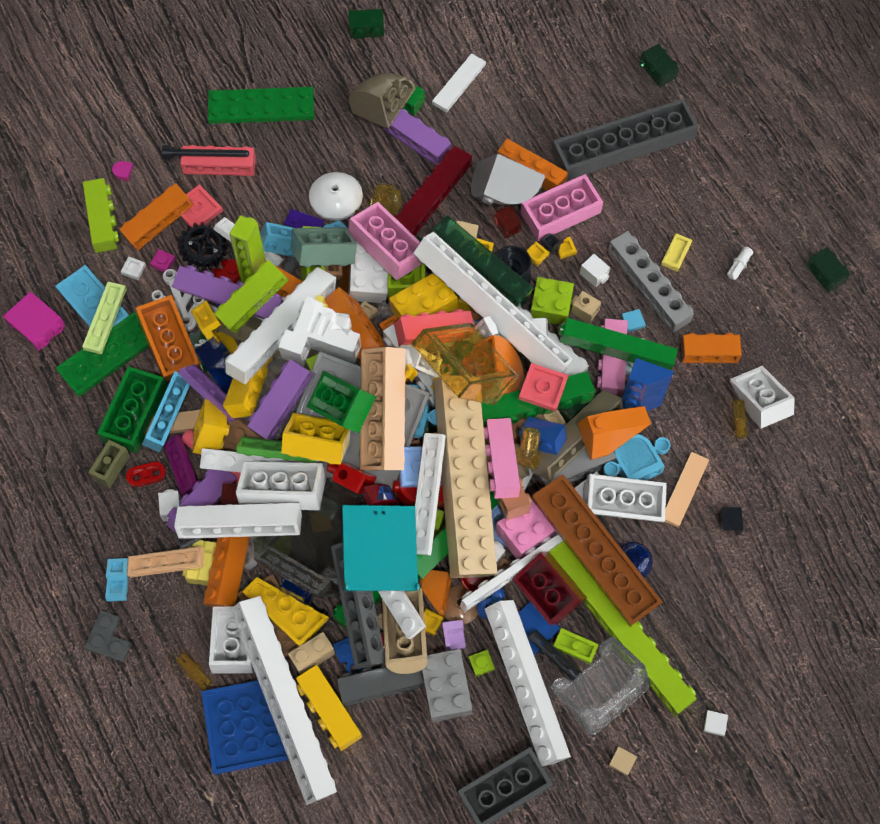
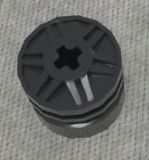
(517, 259)

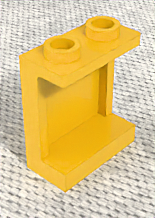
(209, 322)

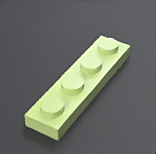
(104, 318)

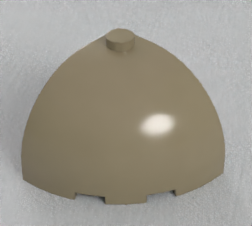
(381, 98)

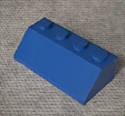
(646, 385)

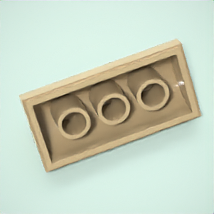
(404, 654)

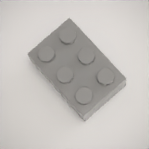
(446, 686)

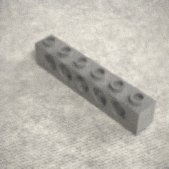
(673, 318)

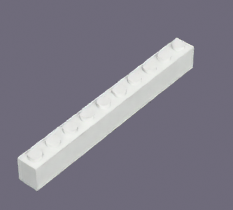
(490, 302)
(283, 700)

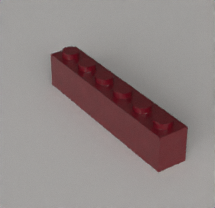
(434, 189)

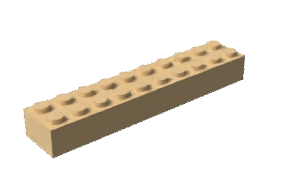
(465, 485)

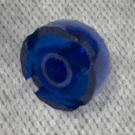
(639, 556)

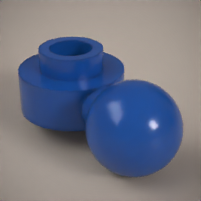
(493, 598)

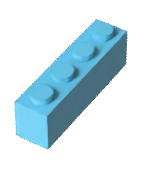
(166, 413)

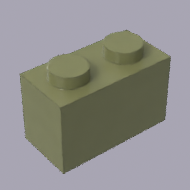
(109, 464)

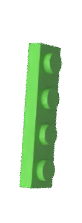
(266, 449)

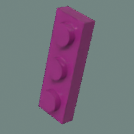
(180, 464)

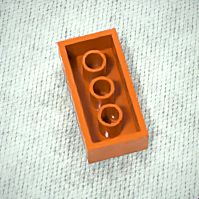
(166, 336)

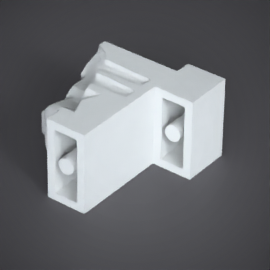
(319, 330)

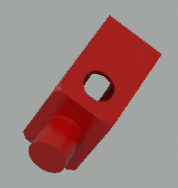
(351, 476)

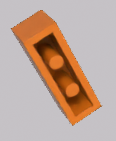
(710, 348)

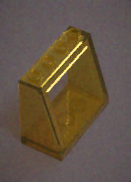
(463, 352)

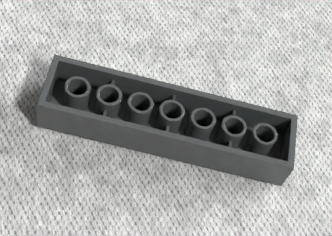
(625, 139)

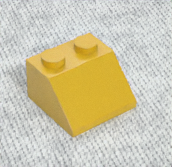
(209, 428)

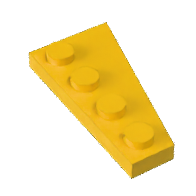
(287, 613)

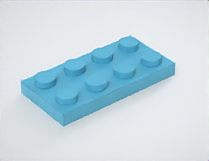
(84, 294)

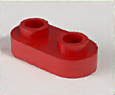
(146, 474)

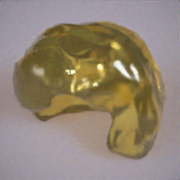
(388, 197)

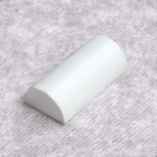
(625, 497)

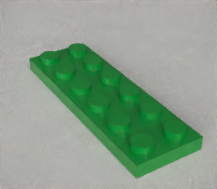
(260, 105)
(88, 369)

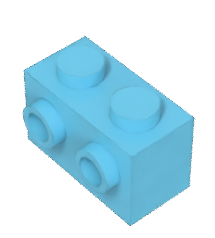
(276, 239)

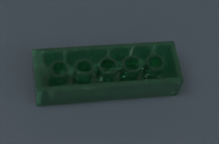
(484, 262)

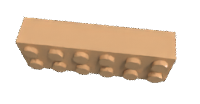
(383, 429)

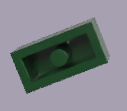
(366, 23)

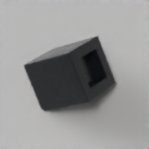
(731, 519)

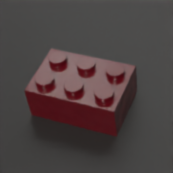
(549, 588)

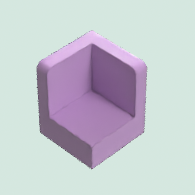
(453, 635)

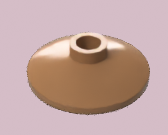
(454, 611)

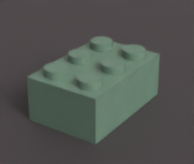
(323, 246)

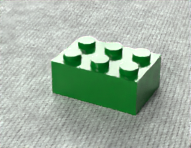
(341, 402)

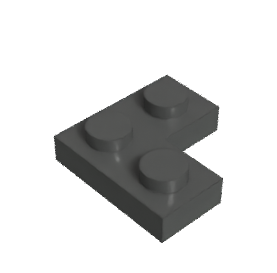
(102, 640)

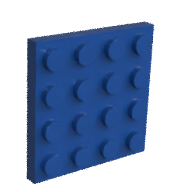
(240, 728)

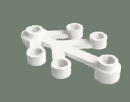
(181, 302)

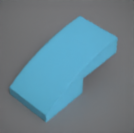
(117, 580)

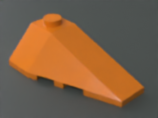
(611, 429)

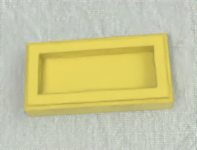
(676, 252)

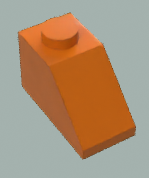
(437, 588)

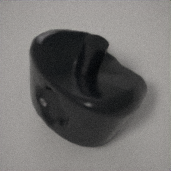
(551, 242)

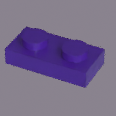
(298, 220)

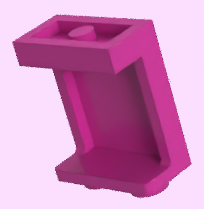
(34, 321)

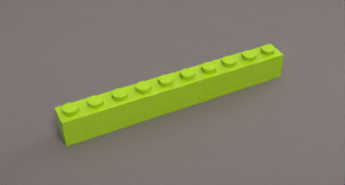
(663, 679)

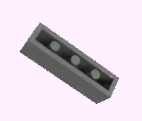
(376, 684)

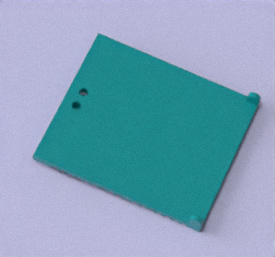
(379, 548)

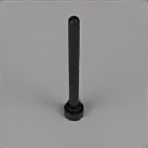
(170, 152)

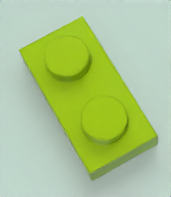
(575, 646)

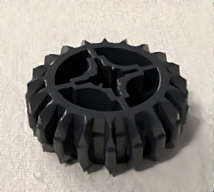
(195, 244)

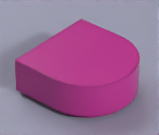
(122, 170)

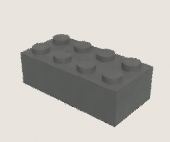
(505, 788)

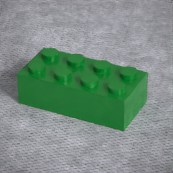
(132, 409)

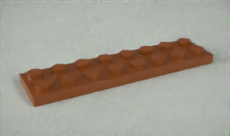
(596, 550)

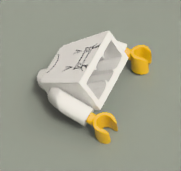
(417, 364)

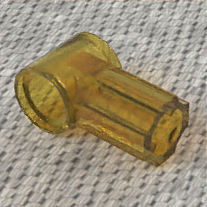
(527, 453)

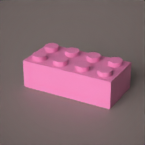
(561, 207)
(385, 240)
(525, 531)

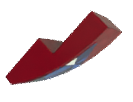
(379, 495)

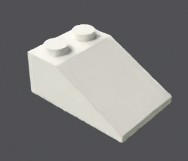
(763, 396)
(226, 645)

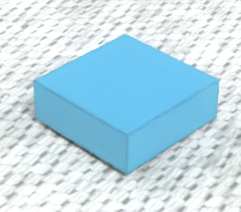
(635, 320)

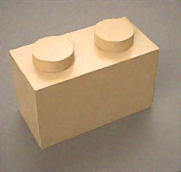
(311, 653)

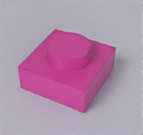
(162, 261)

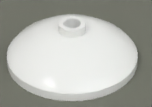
(335, 204)

